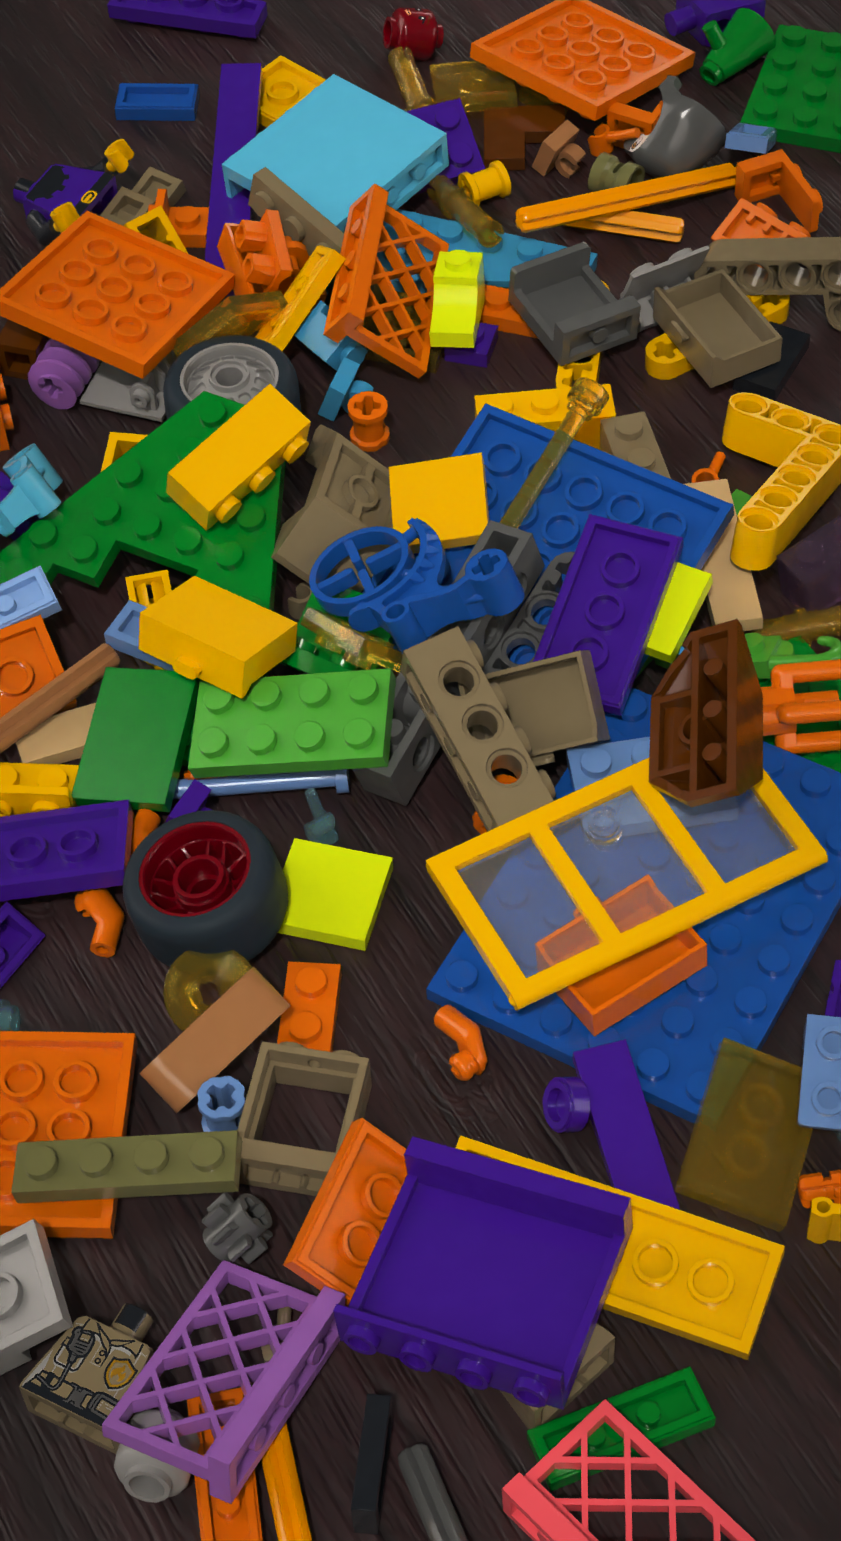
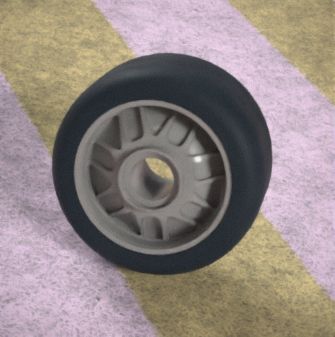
(230, 368)

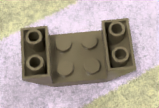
(345, 496)

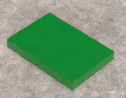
(137, 738)

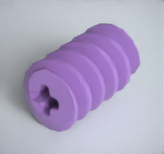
(60, 374)

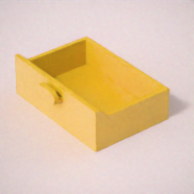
(215, 635)

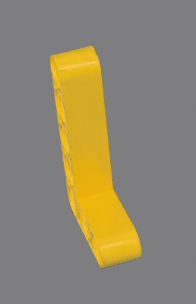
(807, 473)

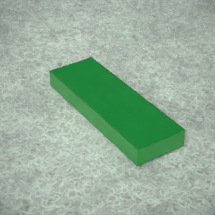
(660, 1410)

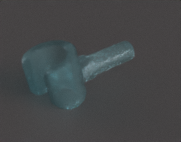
(322, 826)

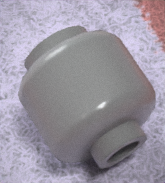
(146, 1476)

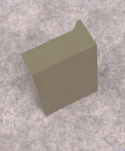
(717, 327)
(553, 704)

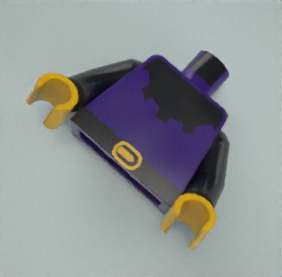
(69, 191)

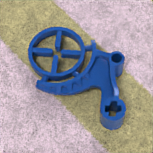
(412, 600)

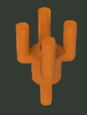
(786, 709)

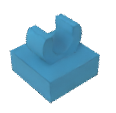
(342, 389)

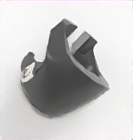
(682, 138)

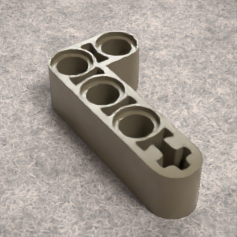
(781, 267)

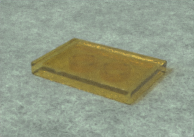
(747, 1137)

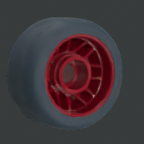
(205, 887)

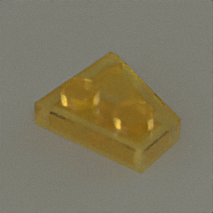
(360, 647)

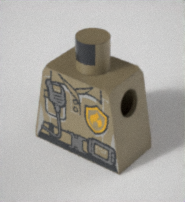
(89, 1373)

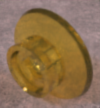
(194, 970)

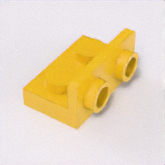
(35, 787)

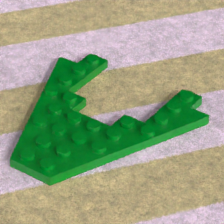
(133, 513)

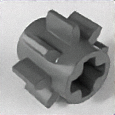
(237, 1227)

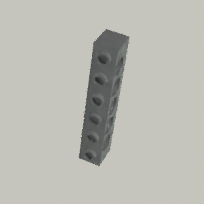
(412, 738)

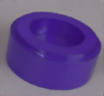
(566, 1104)

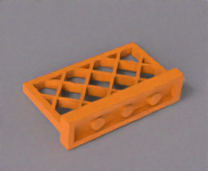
(352, 291)

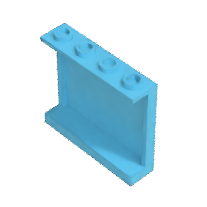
(340, 146)

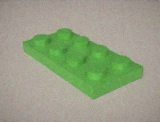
(294, 724)

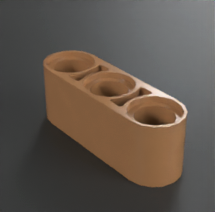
(214, 1039)

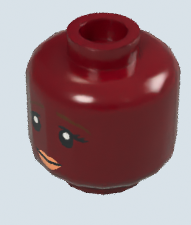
(415, 30)

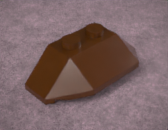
(708, 719)

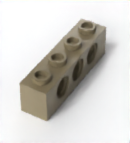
(454, 659)

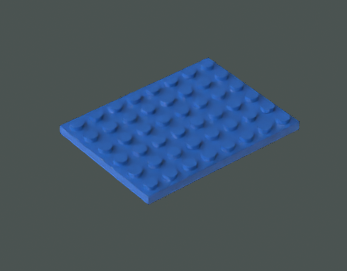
(751, 956)

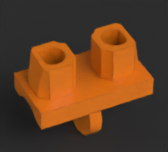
(274, 254)

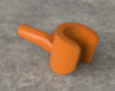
(605, 138)
(710, 473)

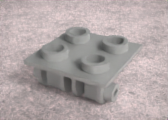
(666, 275)
(127, 393)

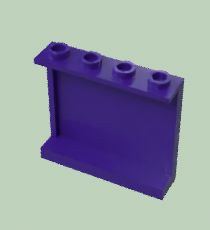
(488, 1274)

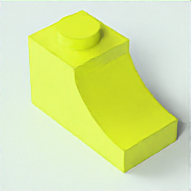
(457, 299)

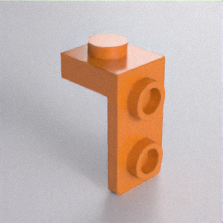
(775, 175)

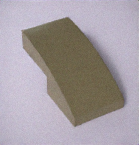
(133, 203)

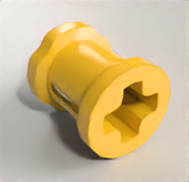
(487, 182)

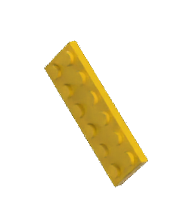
(681, 1268)

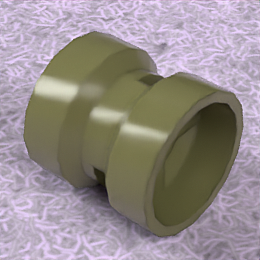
(610, 173)

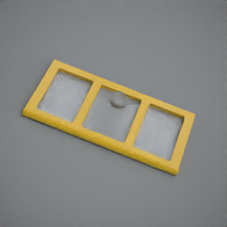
(614, 876)

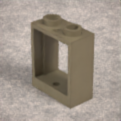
(290, 1063)

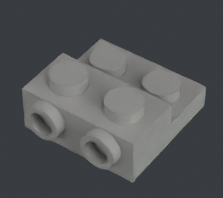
(29, 1294)

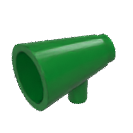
(739, 45)

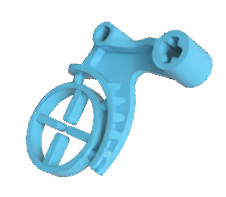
(33, 488)

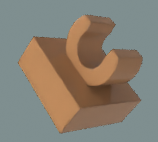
(560, 152)

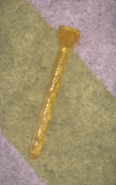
(585, 401)

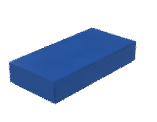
(157, 102)

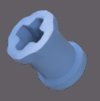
(227, 1104)

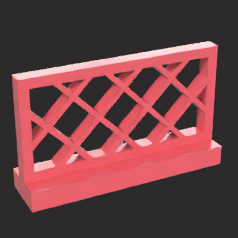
(549, 1517)

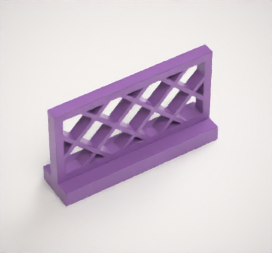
(265, 1405)

